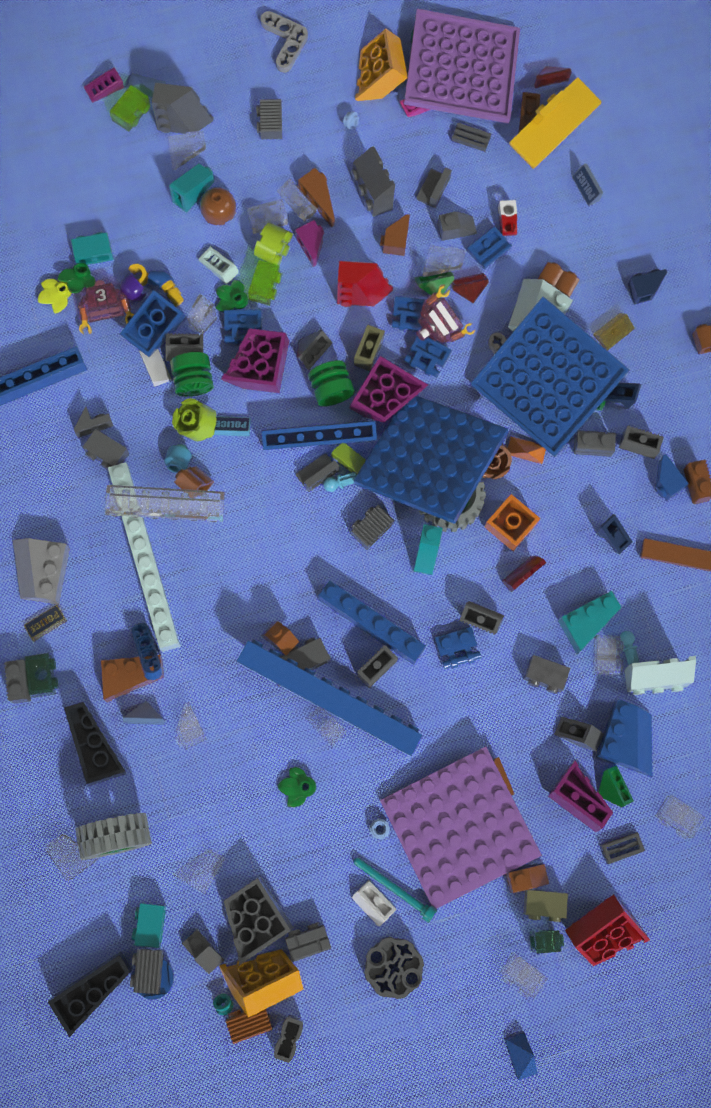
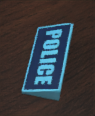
(232, 426)

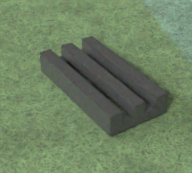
(472, 134)
(606, 853)

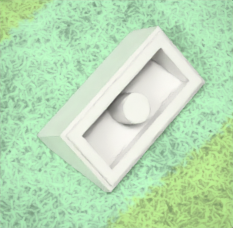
(156, 368)
(373, 903)

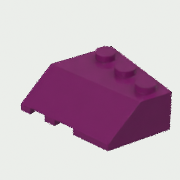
(259, 361)
(385, 391)

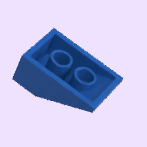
(151, 324)

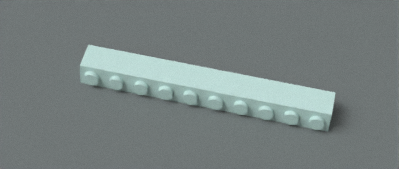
(147, 568)

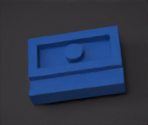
(489, 247)

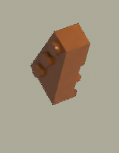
(124, 676)

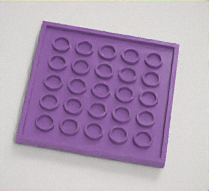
(462, 66)
(460, 828)

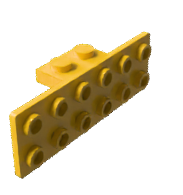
(555, 122)

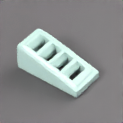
(227, 273)

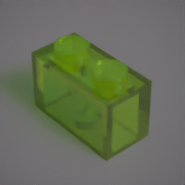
(130, 108)
(264, 282)

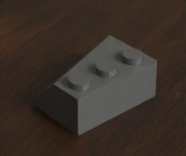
(178, 109)
(373, 182)
(255, 919)

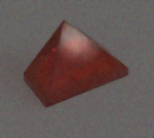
(551, 76)
(470, 286)

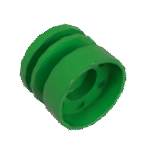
(191, 374)
(331, 383)

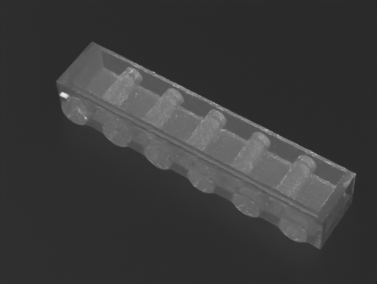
(164, 503)

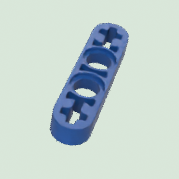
(148, 650)

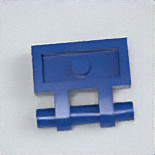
(408, 308)
(241, 320)
(431, 351)
(455, 642)

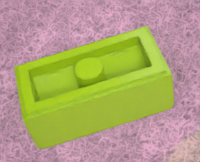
(348, 458)

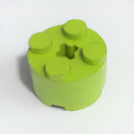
(273, 244)
(194, 420)

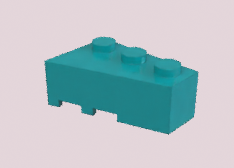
(585, 622)

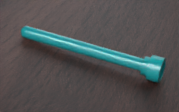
(426, 911)

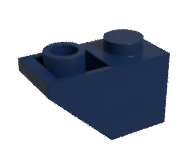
(645, 285)

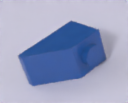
(669, 479)

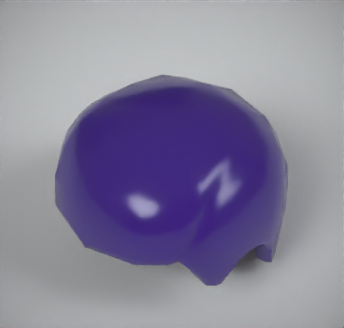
(132, 288)

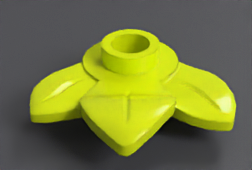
(53, 295)

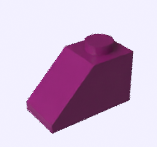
(311, 240)

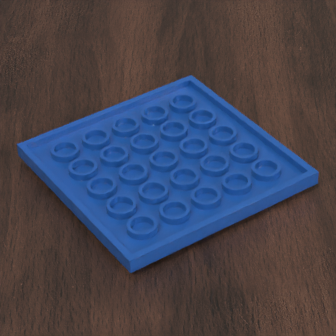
(549, 376)
(431, 458)

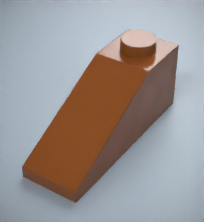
(316, 189)

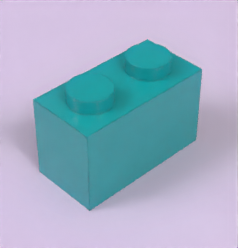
(92, 248)
(149, 925)

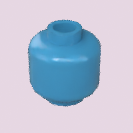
(177, 458)

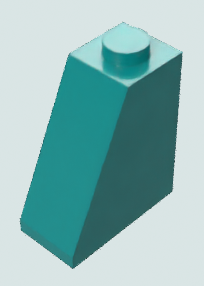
(191, 186)
(428, 549)

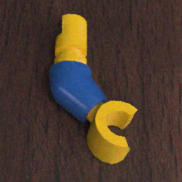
(160, 279)

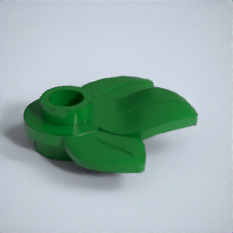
(77, 278)
(229, 296)
(294, 787)

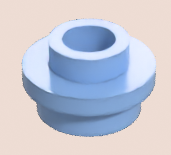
(351, 120)
(384, 824)

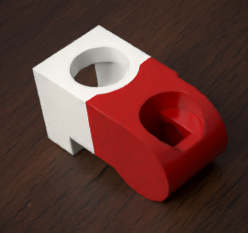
(508, 217)

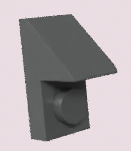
(87, 425)
(203, 951)

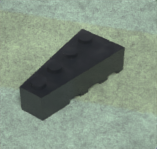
(93, 750)
(85, 994)

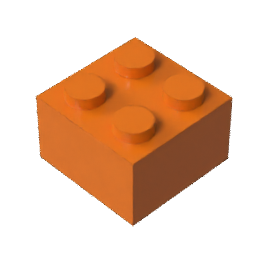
(512, 522)

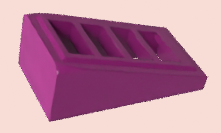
(107, 90)

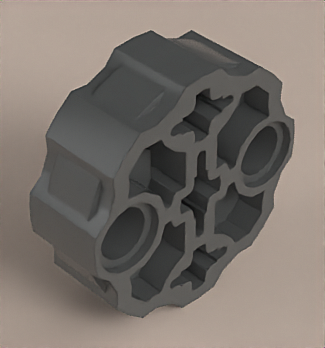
(373, 969)

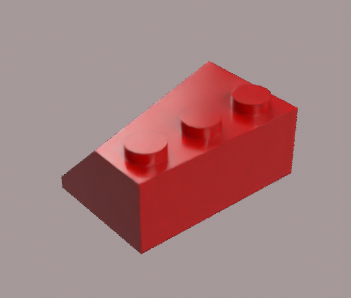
(361, 284)
(605, 931)

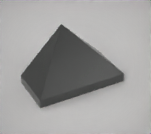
(312, 348)

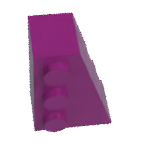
(580, 798)

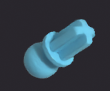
(331, 484)
(630, 650)

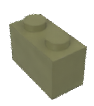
(369, 348)
(545, 904)

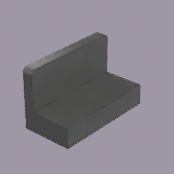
(434, 187)
(317, 472)

